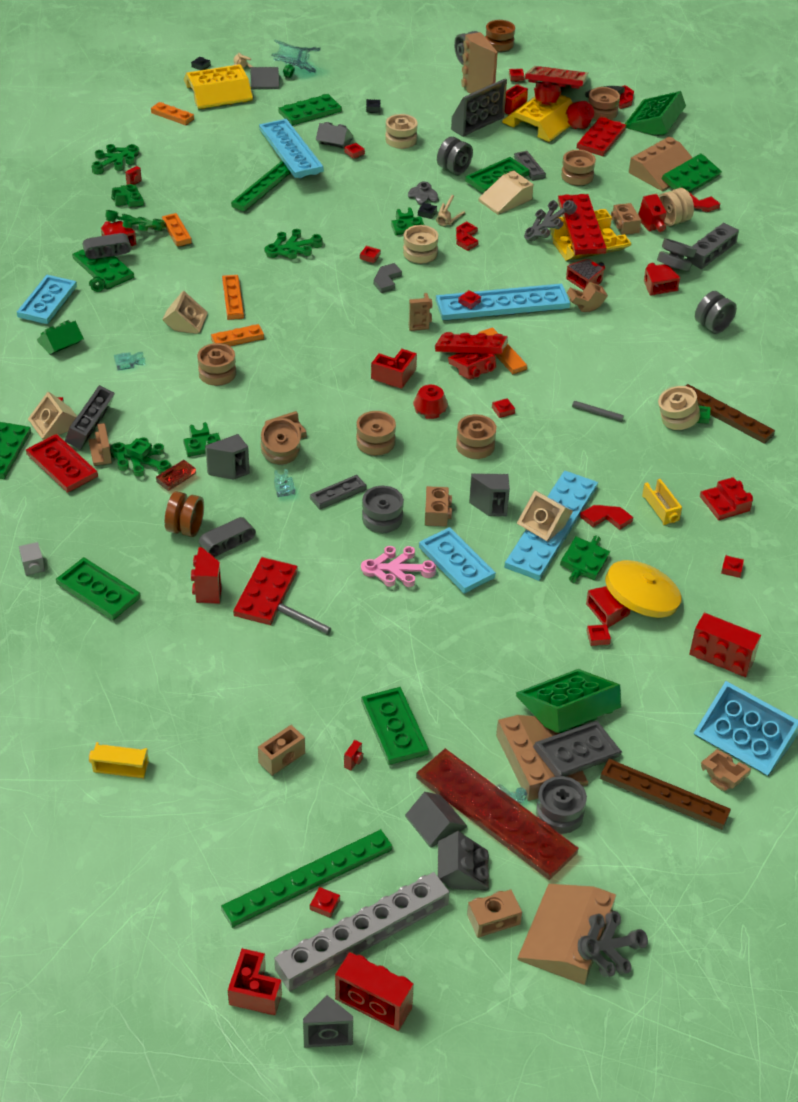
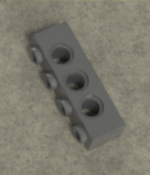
(714, 245)
(89, 417)

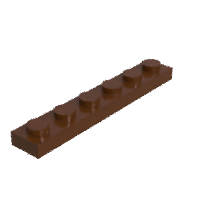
(734, 417)
(665, 794)

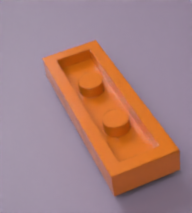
(172, 113)
(177, 230)
(238, 335)

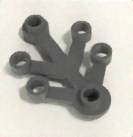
(534, 232)
(589, 946)

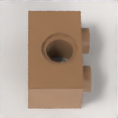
(281, 750)
(486, 922)

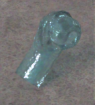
(519, 795)

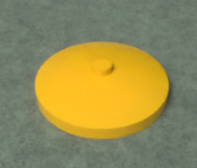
(643, 588)

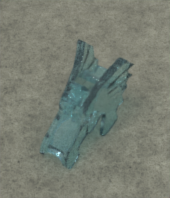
(295, 55)

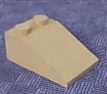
(507, 193)

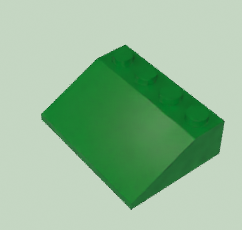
(657, 113)
(571, 699)

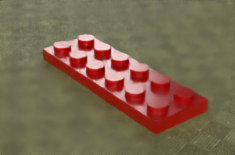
(583, 226)

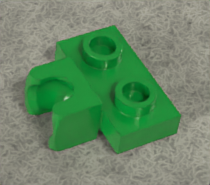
(127, 194)
(404, 221)
(198, 440)

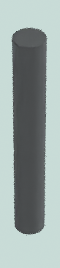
(602, 412)
(304, 619)

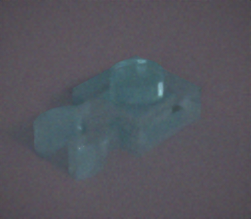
(127, 361)
(283, 484)

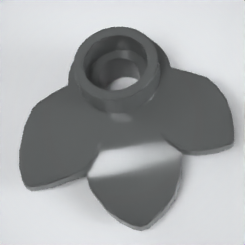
(423, 192)

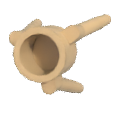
(241, 59)
(444, 215)

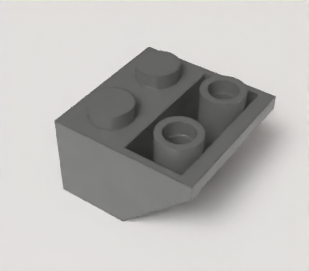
(333, 135)
(228, 458)
(490, 493)
(462, 863)

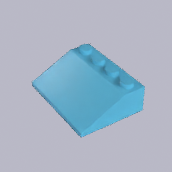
(748, 728)

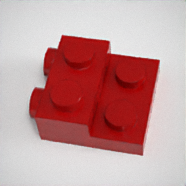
(473, 364)
(727, 499)

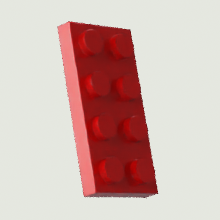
(601, 136)
(471, 343)
(62, 463)
(265, 591)

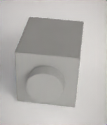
(31, 558)

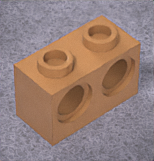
(626, 218)
(437, 506)

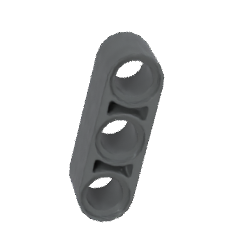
(106, 246)
(227, 536)

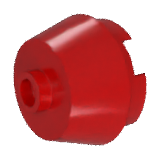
(547, 93)
(580, 114)
(430, 401)

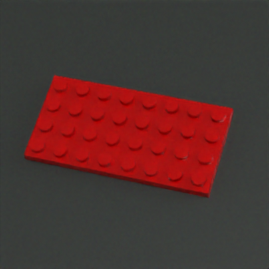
(554, 75)

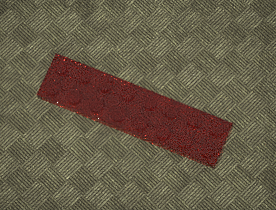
(497, 814)

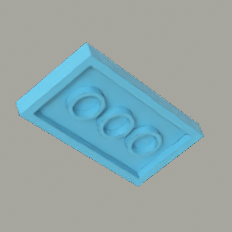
(46, 299)
(457, 560)

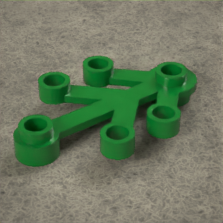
(130, 152)
(129, 220)
(274, 249)
(119, 451)

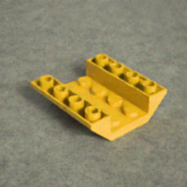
(219, 86)
(548, 118)
(613, 243)

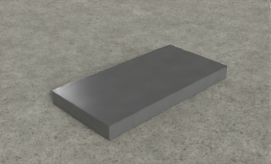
(577, 749)

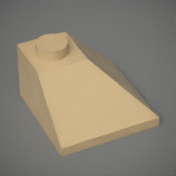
(185, 314)
(51, 417)
(544, 516)

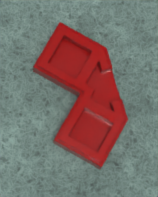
(626, 98)
(707, 204)
(464, 236)
(598, 513)

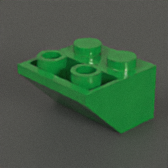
(60, 337)

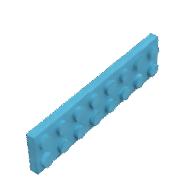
(291, 148)
(505, 302)
(534, 554)

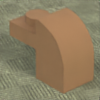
(589, 299)

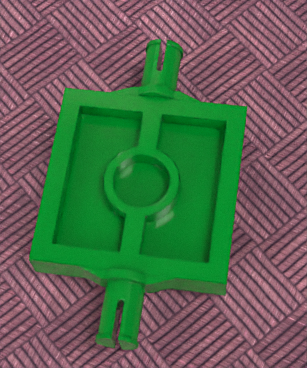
(584, 558)

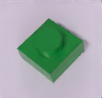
(704, 414)
(139, 448)

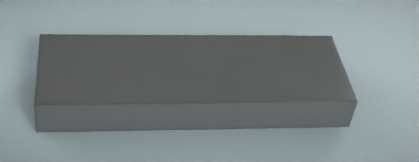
(529, 162)
(338, 492)

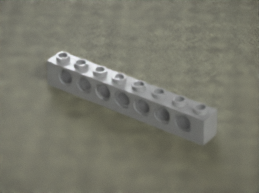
(376, 930)

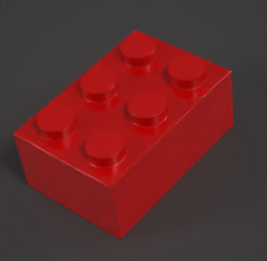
(725, 644)
(374, 991)

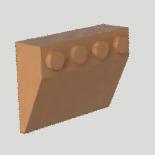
(479, 63)
(658, 160)
(517, 738)
(560, 924)

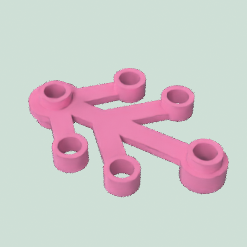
(377, 566)

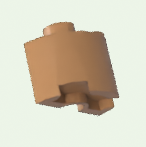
(723, 770)

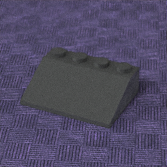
(480, 109)

